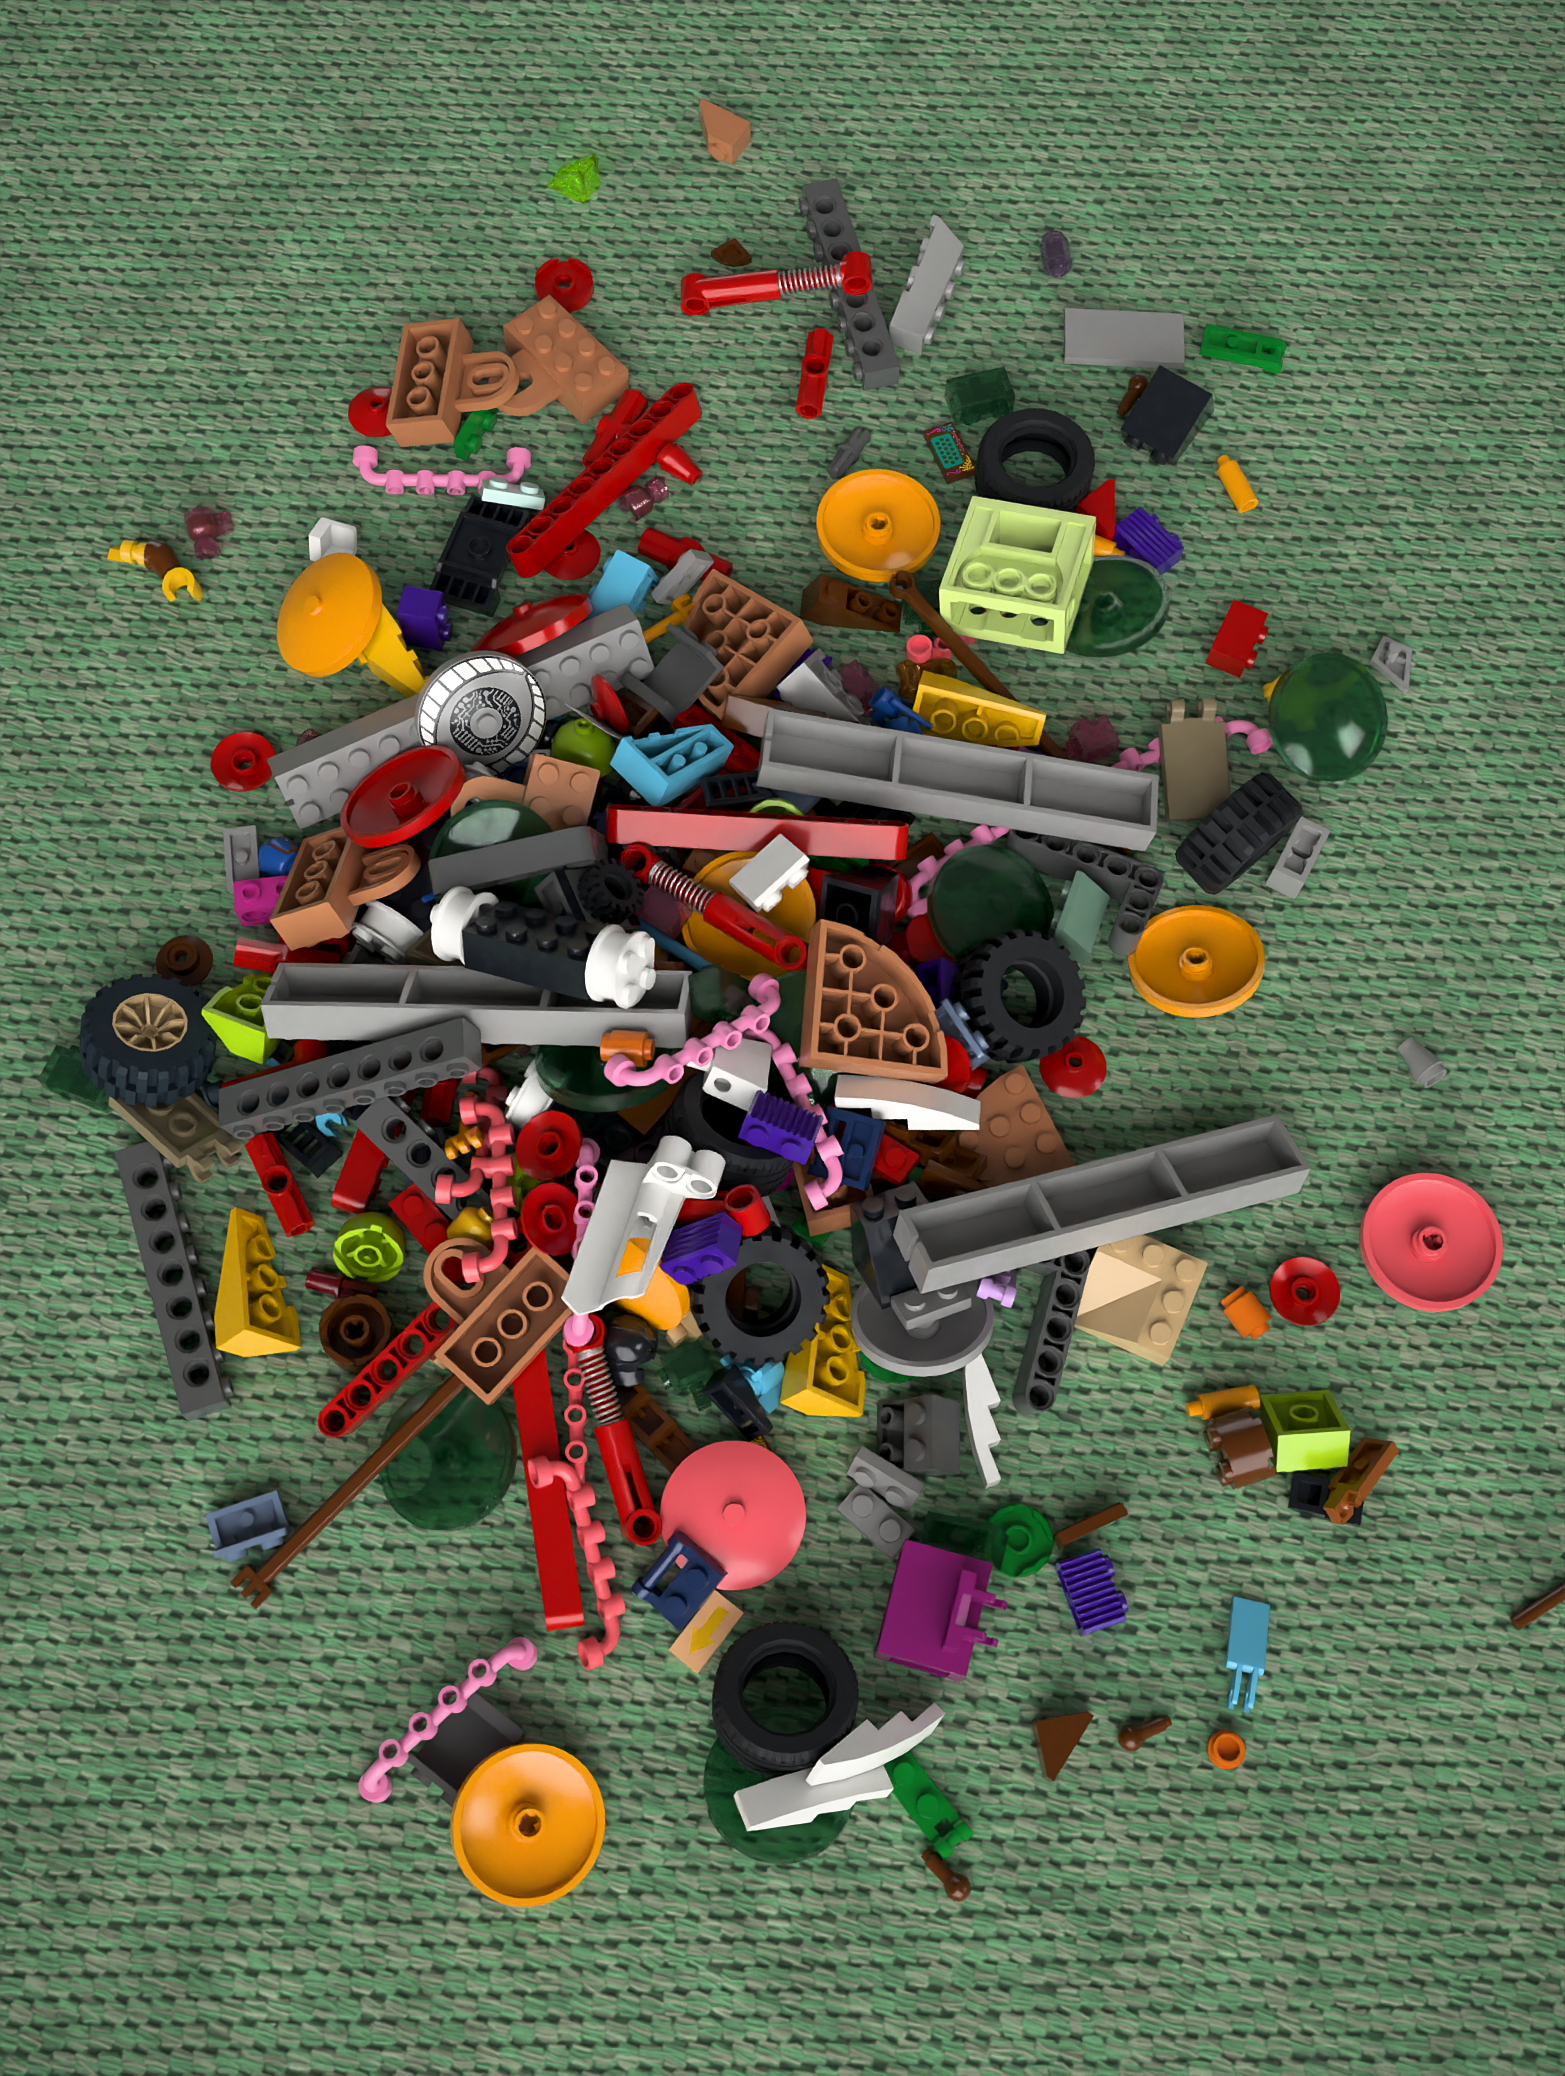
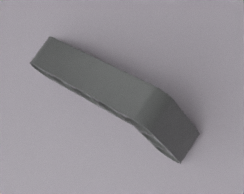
(518, 859)
(1119, 876)
(1039, 1340)

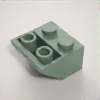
(1079, 916)

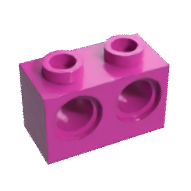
(257, 899)

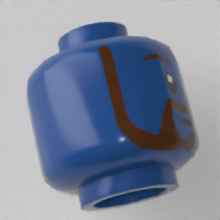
(277, 856)

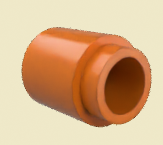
(630, 1043)
(1246, 1313)

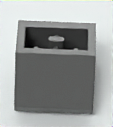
(920, 1435)

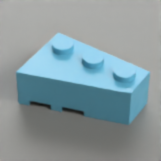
(623, 582)
(671, 763)

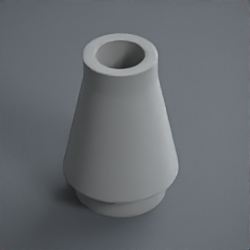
(1423, 1064)

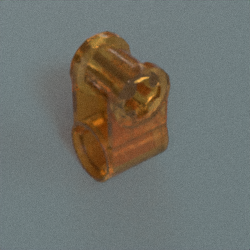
(939, 666)

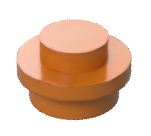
(1226, 1749)

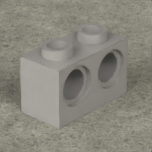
(1297, 857)

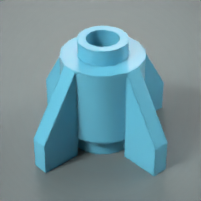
(763, 1380)

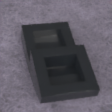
(1311, 1493)

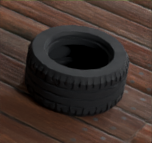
(1035, 432)
(743, 1164)
(791, 1647)

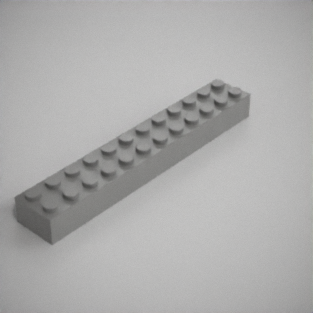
(326, 769)
(958, 780)
(394, 1000)
(1098, 1203)

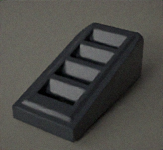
(724, 782)
(319, 1157)
(737, 1401)

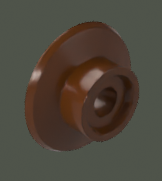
(194, 968)

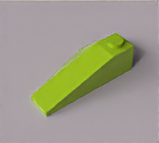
(239, 1018)

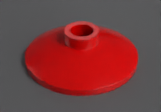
(365, 417)
(578, 561)
(607, 705)
(241, 749)
(1070, 1080)
(539, 1138)
(558, 1207)
(1314, 1278)

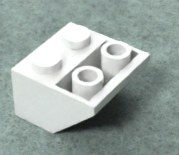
(770, 873)

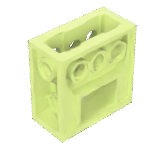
(1021, 564)

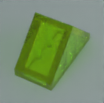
(577, 179)

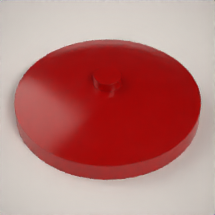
(535, 624)
(402, 796)

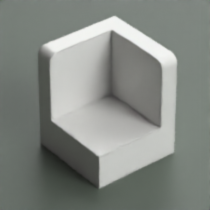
(330, 538)

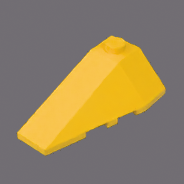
(389, 659)
(974, 714)
(249, 1303)
(826, 1372)

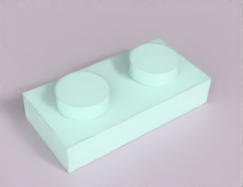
(522, 495)

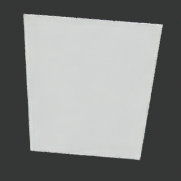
(601, 725)

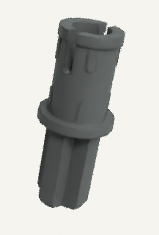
(848, 453)
(671, 856)

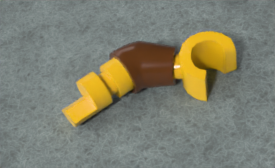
(160, 559)

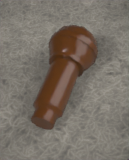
(1135, 389)
(1132, 1736)
(955, 1884)

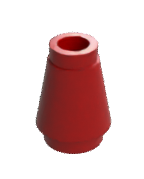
(678, 463)

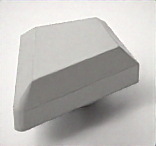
(1393, 662)

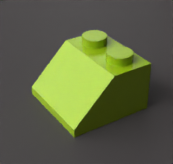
(1305, 1430)

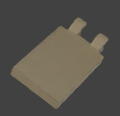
(1193, 761)
(183, 1133)

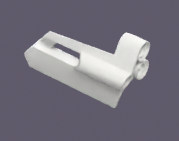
(631, 1204)

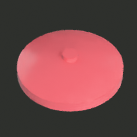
(1431, 1242)
(738, 1509)

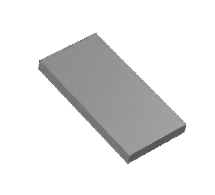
(1124, 338)

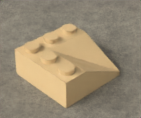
(1139, 1295)

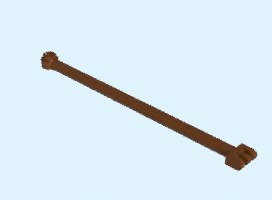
(964, 653)
(261, 1578)

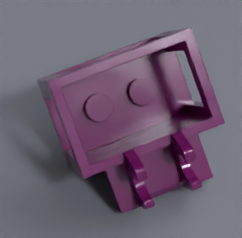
(935, 1611)

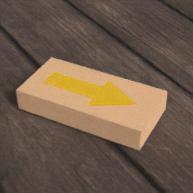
(706, 1631)

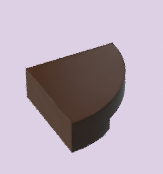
(731, 253)

